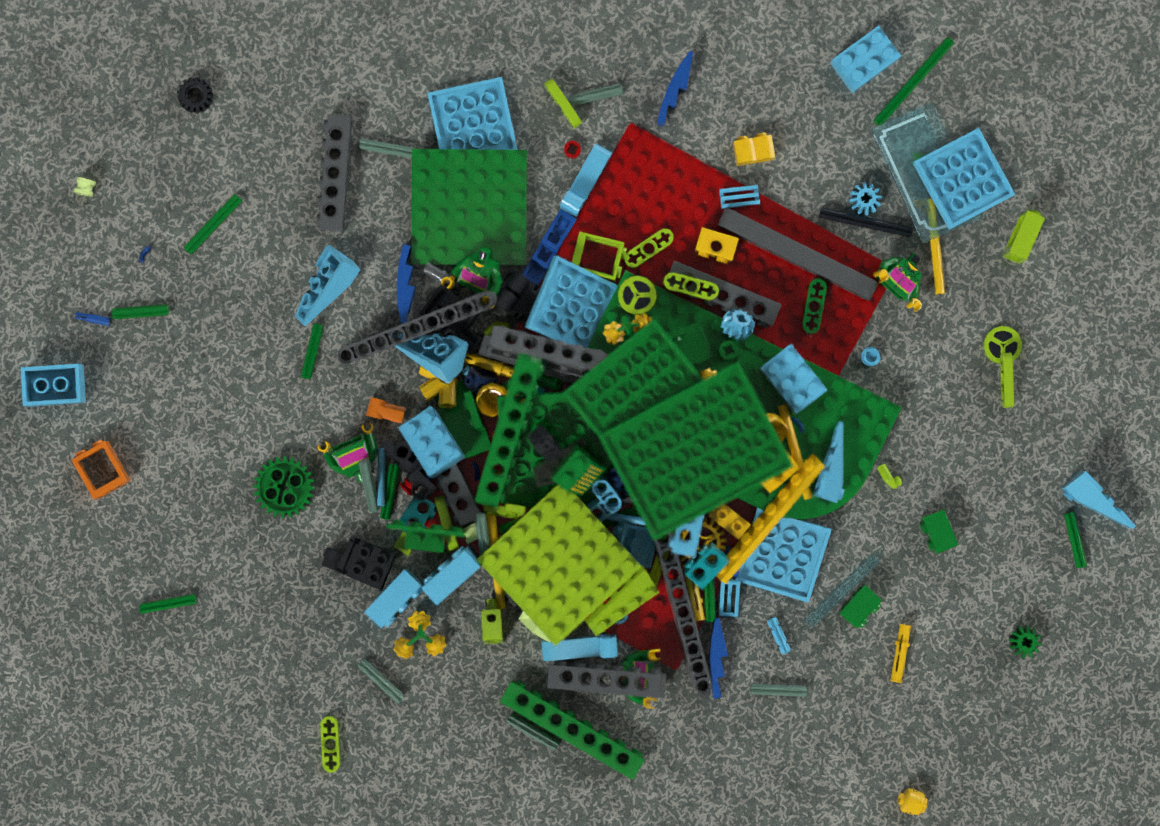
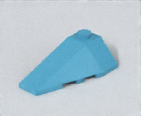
(333, 277)
(436, 354)
(831, 477)
(1087, 492)

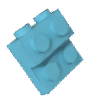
(636, 541)

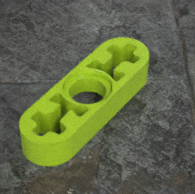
(560, 99)
(663, 244)
(684, 291)
(1007, 380)
(446, 521)
(336, 758)

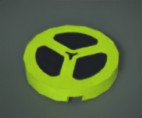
(637, 295)
(1002, 340)

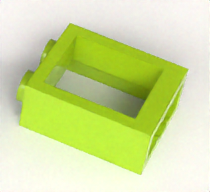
(1023, 236)
(582, 237)

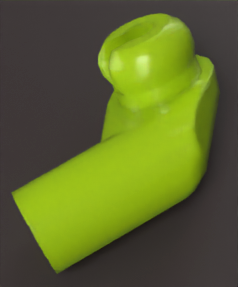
(488, 331)
(887, 477)

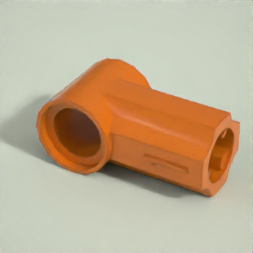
(382, 410)

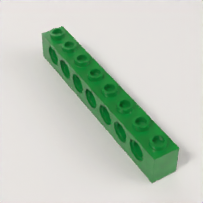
(524, 364)
(628, 768)

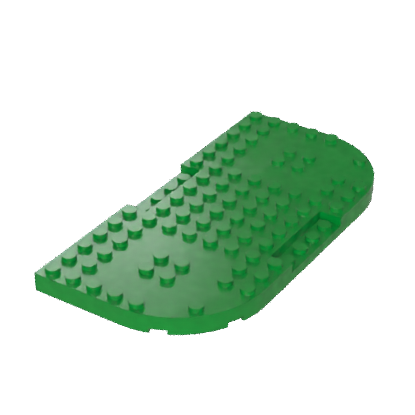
(864, 415)

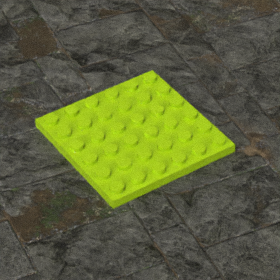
(559, 563)

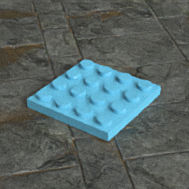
(473, 116)
(963, 178)
(570, 303)
(787, 558)

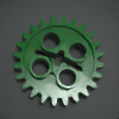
(301, 492)

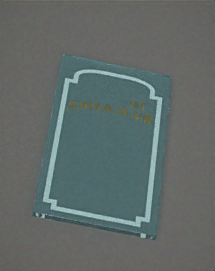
(901, 144)

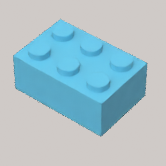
(865, 59)
(792, 379)
(53, 385)
(432, 442)
(451, 574)
(394, 599)

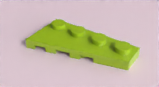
(630, 597)

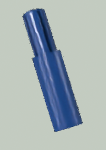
(93, 318)

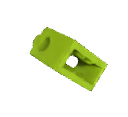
(493, 631)

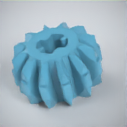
(859, 193)
(738, 324)

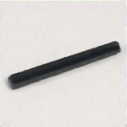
(866, 222)

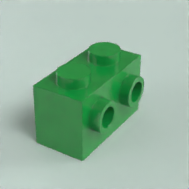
(938, 531)
(860, 606)

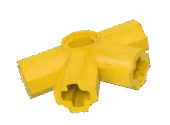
(437, 387)

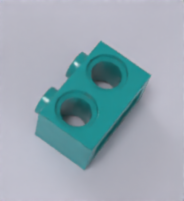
(412, 511)
(710, 568)

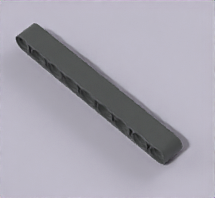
(797, 254)
(425, 327)
(683, 620)

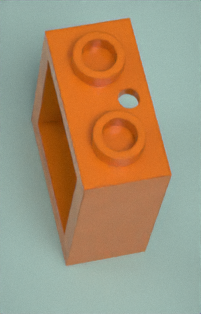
(109, 487)

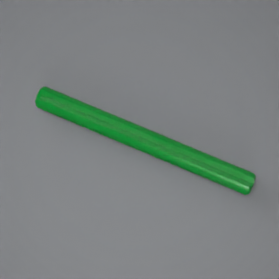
(912, 83)

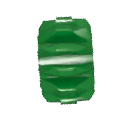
(1022, 649)

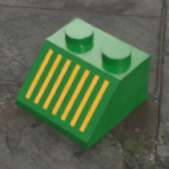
(577, 471)

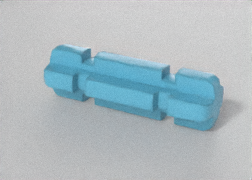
(779, 635)

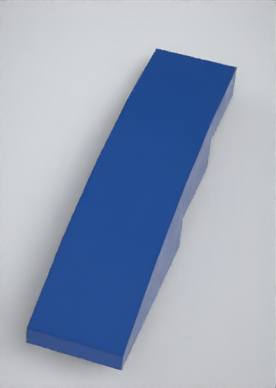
(678, 83)
(549, 247)
(405, 292)
(716, 651)

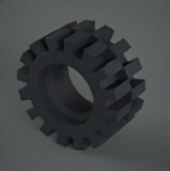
(195, 84)
(544, 443)

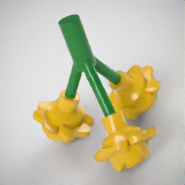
(614, 332)
(419, 622)

